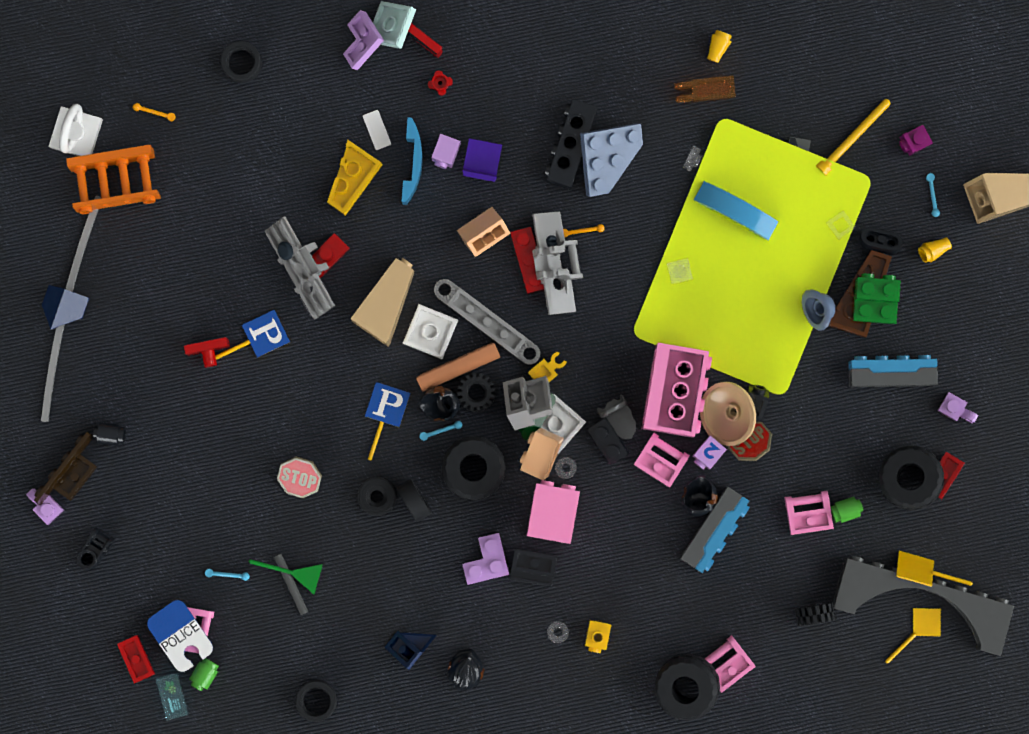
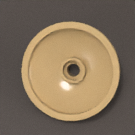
(720, 416)

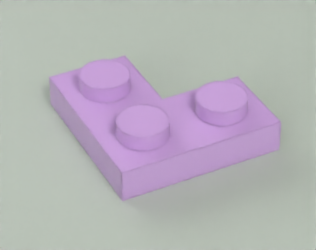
(366, 40)
(493, 562)

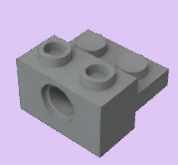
(527, 401)

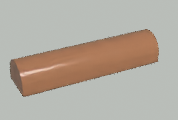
(458, 366)

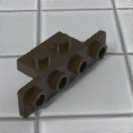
(71, 474)

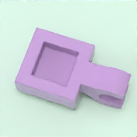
(955, 407)
(48, 510)

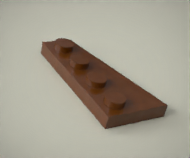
(876, 264)

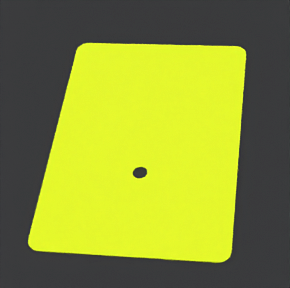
(746, 287)

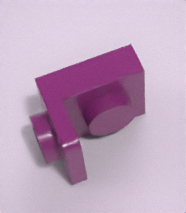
(915, 140)

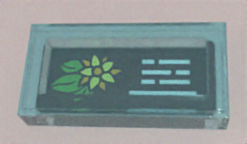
(172, 696)

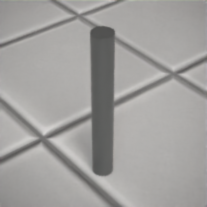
(291, 585)

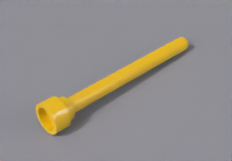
(825, 166)

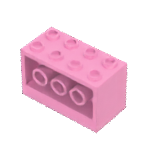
(661, 387)
(553, 512)

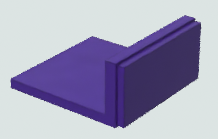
(482, 160)

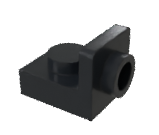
(760, 399)

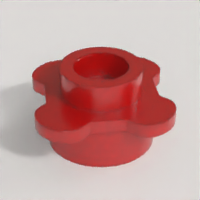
(446, 82)

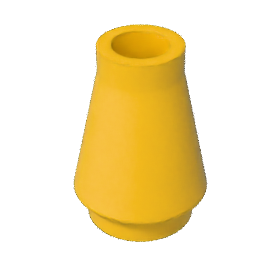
(719, 43)
(932, 250)

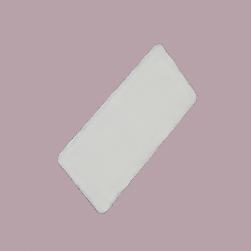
(376, 129)

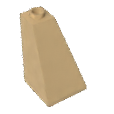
(997, 194)
(384, 304)

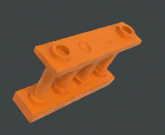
(100, 162)

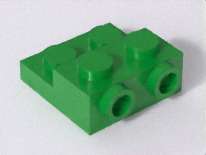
(876, 299)

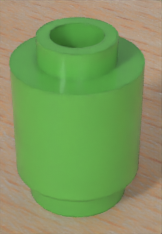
(846, 510)
(204, 674)

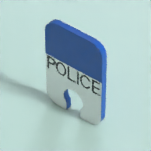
(175, 631)

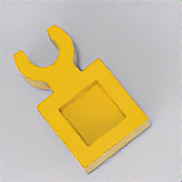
(546, 369)

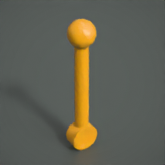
(171, 116)
(600, 228)

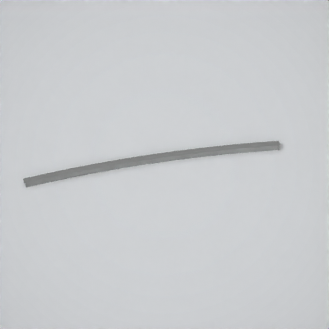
(59, 330)

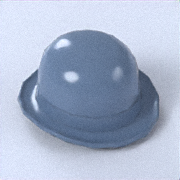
(818, 309)

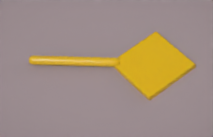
(925, 623)

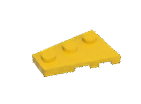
(354, 175)

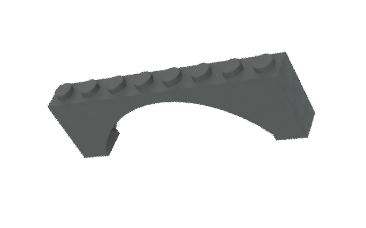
(985, 617)

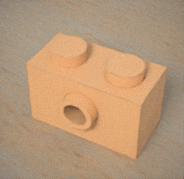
(483, 231)
(541, 453)

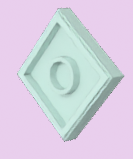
(393, 23)

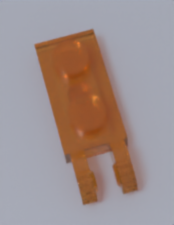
(707, 89)

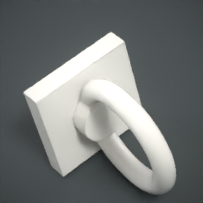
(75, 131)

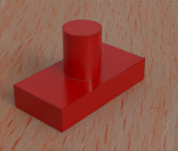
(330, 252)
(207, 349)

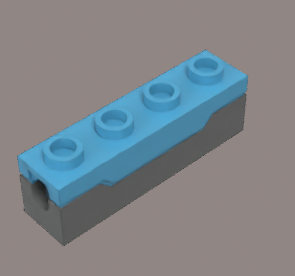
(893, 373)
(714, 530)

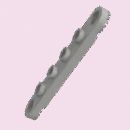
(487, 321)

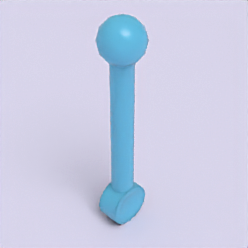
(930, 178)
(424, 436)
(209, 573)

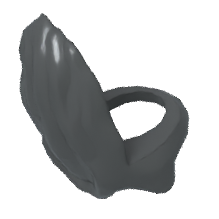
(619, 417)

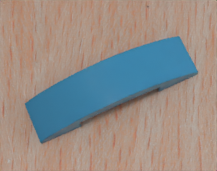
(410, 187)
(736, 209)

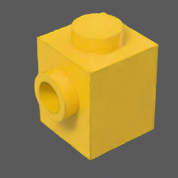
(597, 636)

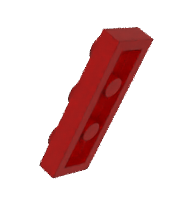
(524, 245)

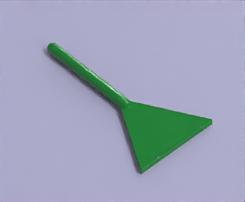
(306, 576)

